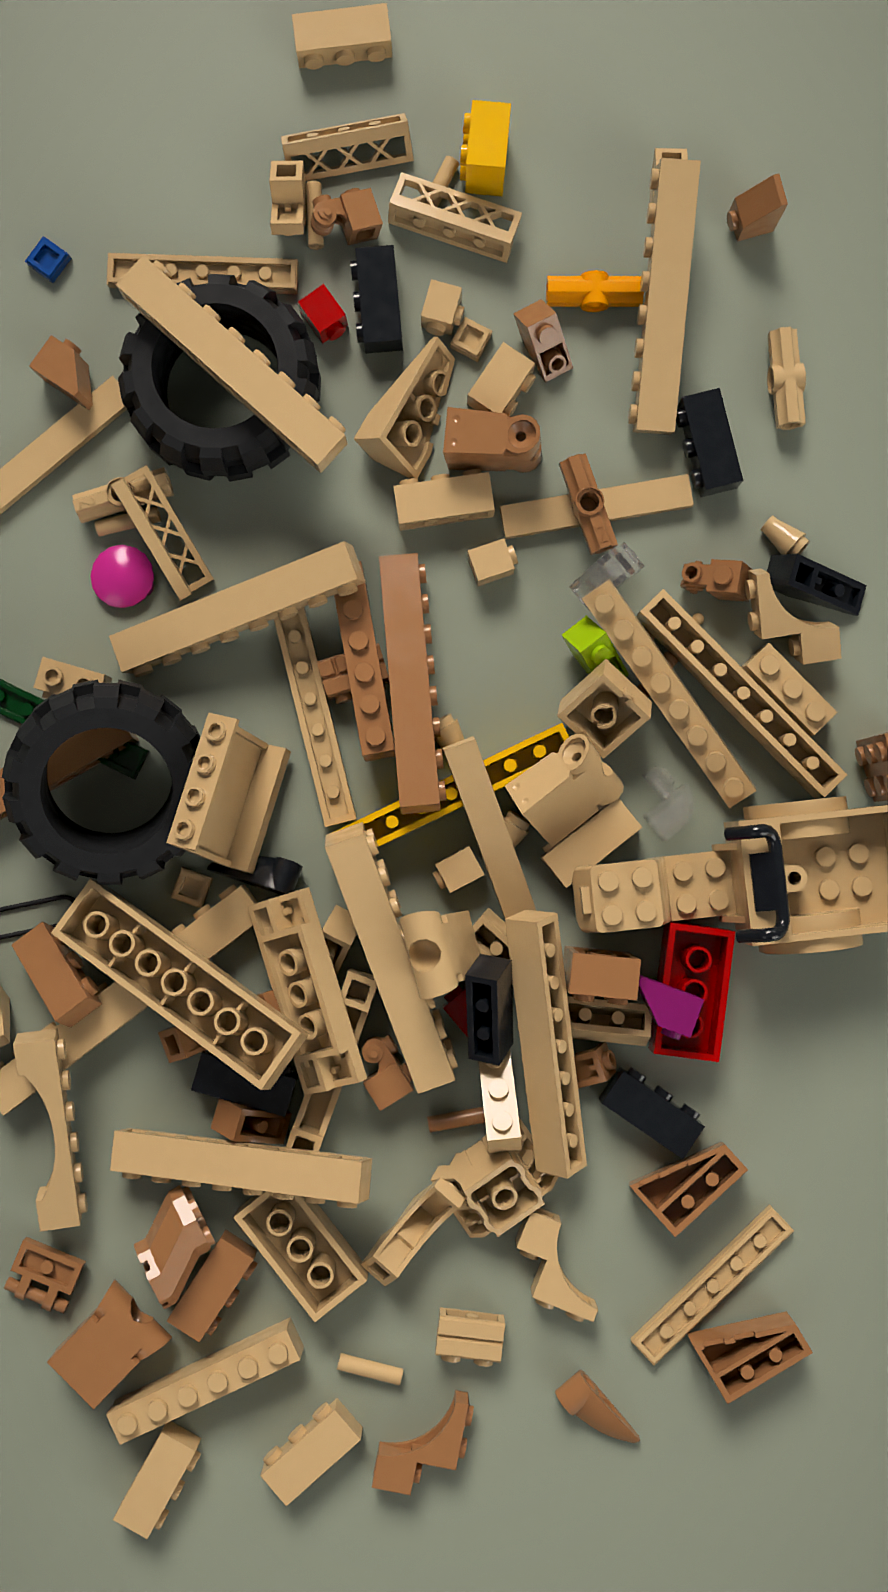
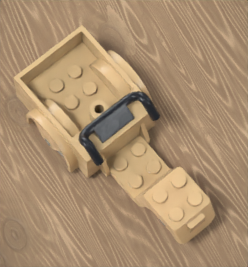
(787, 878)

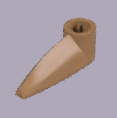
(584, 1399)

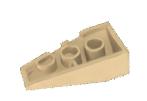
(403, 420)

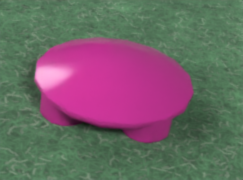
(122, 576)

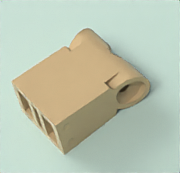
(565, 789)
(439, 949)

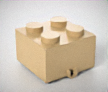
(605, 708)

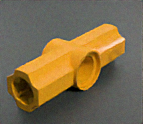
(594, 291)

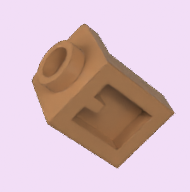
(594, 1065)

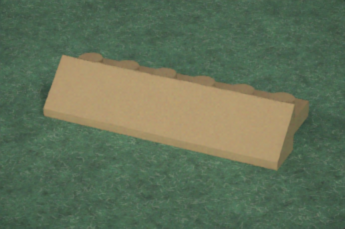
(307, 990)

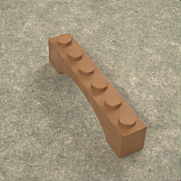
(365, 674)

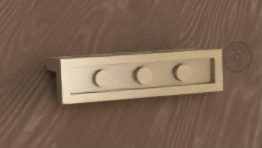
(350, 135)
(450, 223)
(151, 537)

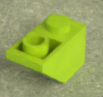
(591, 646)

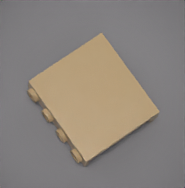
(228, 795)

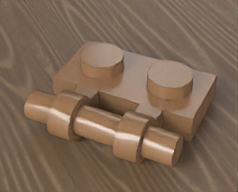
(46, 1266)

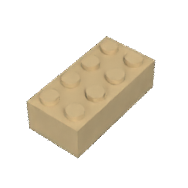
(303, 1250)

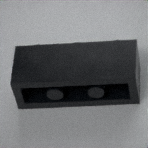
(377, 299)
(708, 443)
(489, 1009)
(221, 1081)
(652, 1111)

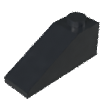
(815, 583)

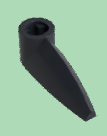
(270, 874)

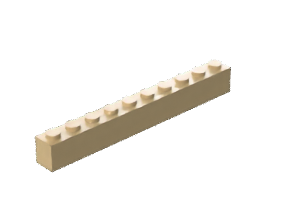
(208, 935)

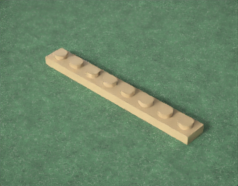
(669, 693)
(315, 719)

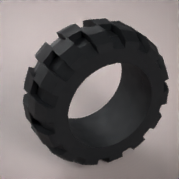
(226, 450)
(41, 822)

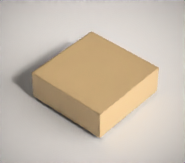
(471, 339)
(192, 887)

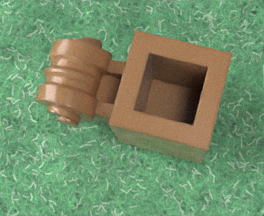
(353, 211)
(721, 578)
(391, 1079)

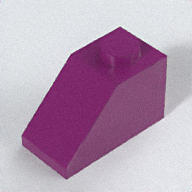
(670, 1007)

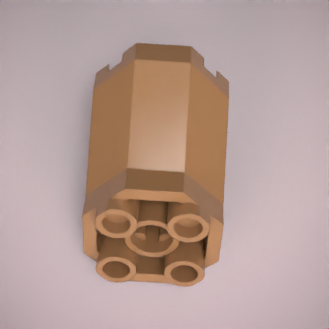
(174, 1245)

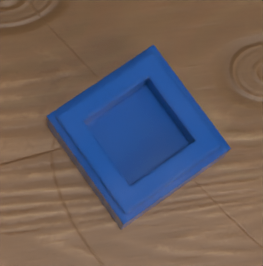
(48, 259)

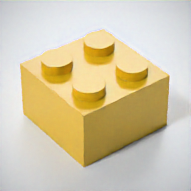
(485, 147)

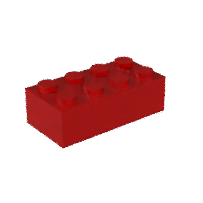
(698, 963)

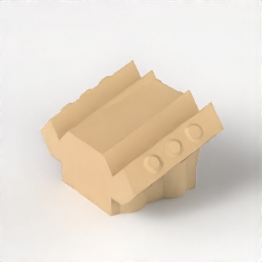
(496, 1186)

